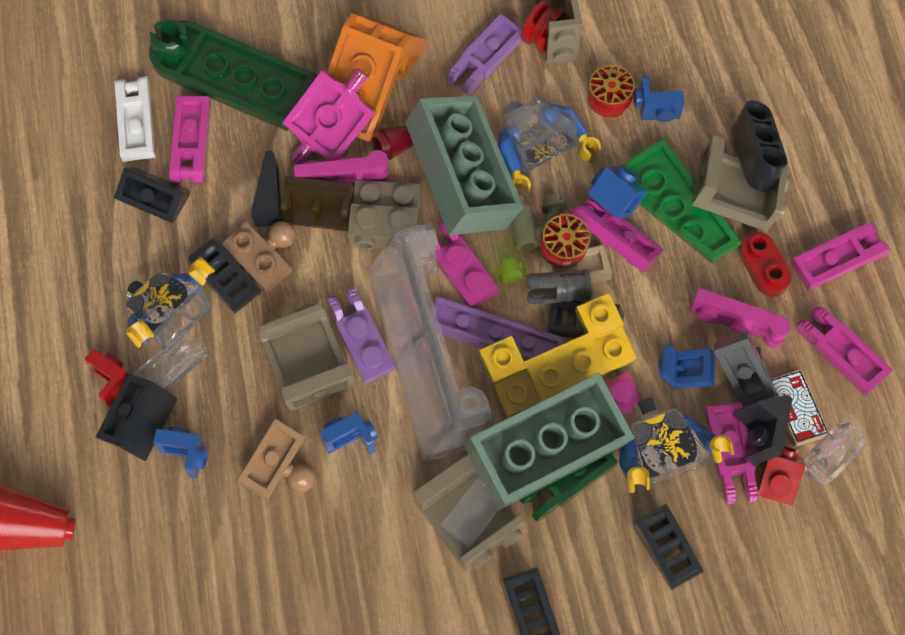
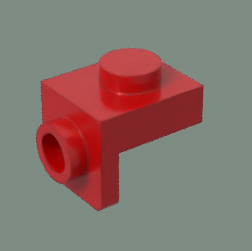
(111, 370)
(782, 477)

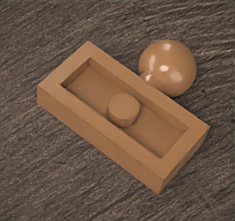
(259, 255)
(273, 460)

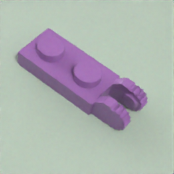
(486, 53)
(362, 339)

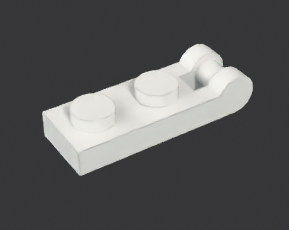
(134, 119)

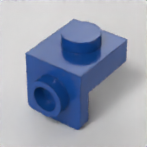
(658, 105)
(687, 367)
(342, 431)
(181, 443)

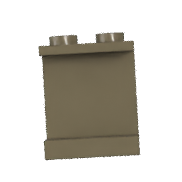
(563, 35)
(440, 497)

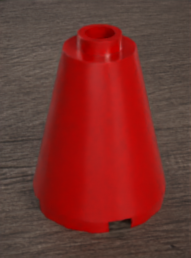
(32, 521)

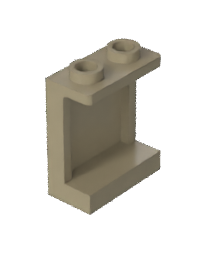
(724, 190)
(305, 356)

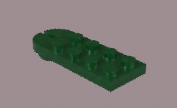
(227, 70)

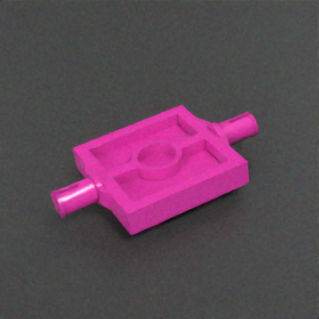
(329, 116)

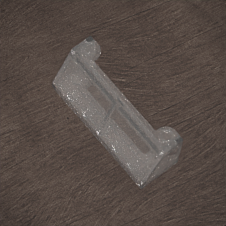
(438, 409)

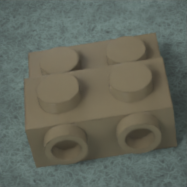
(382, 211)

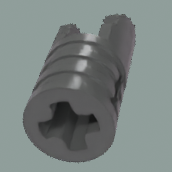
(559, 287)

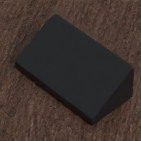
(151, 194)

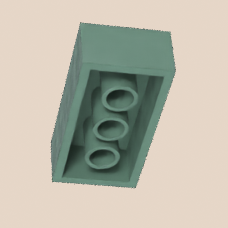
(463, 165)
(548, 441)

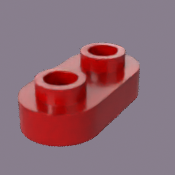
(762, 262)

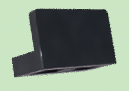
(136, 415)

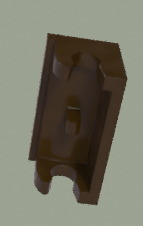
(317, 203)

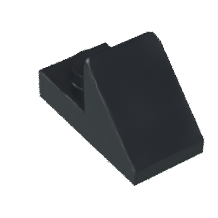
(767, 427)

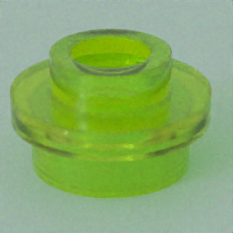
(511, 270)

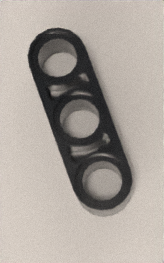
(759, 146)

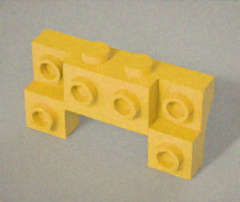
(529, 382)

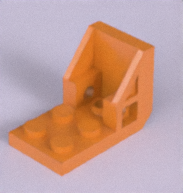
(382, 54)

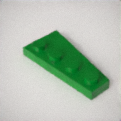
(671, 199)

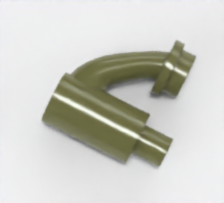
(524, 230)

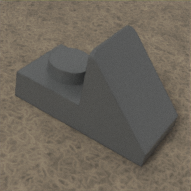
(745, 368)

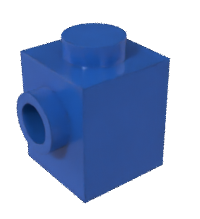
(617, 191)

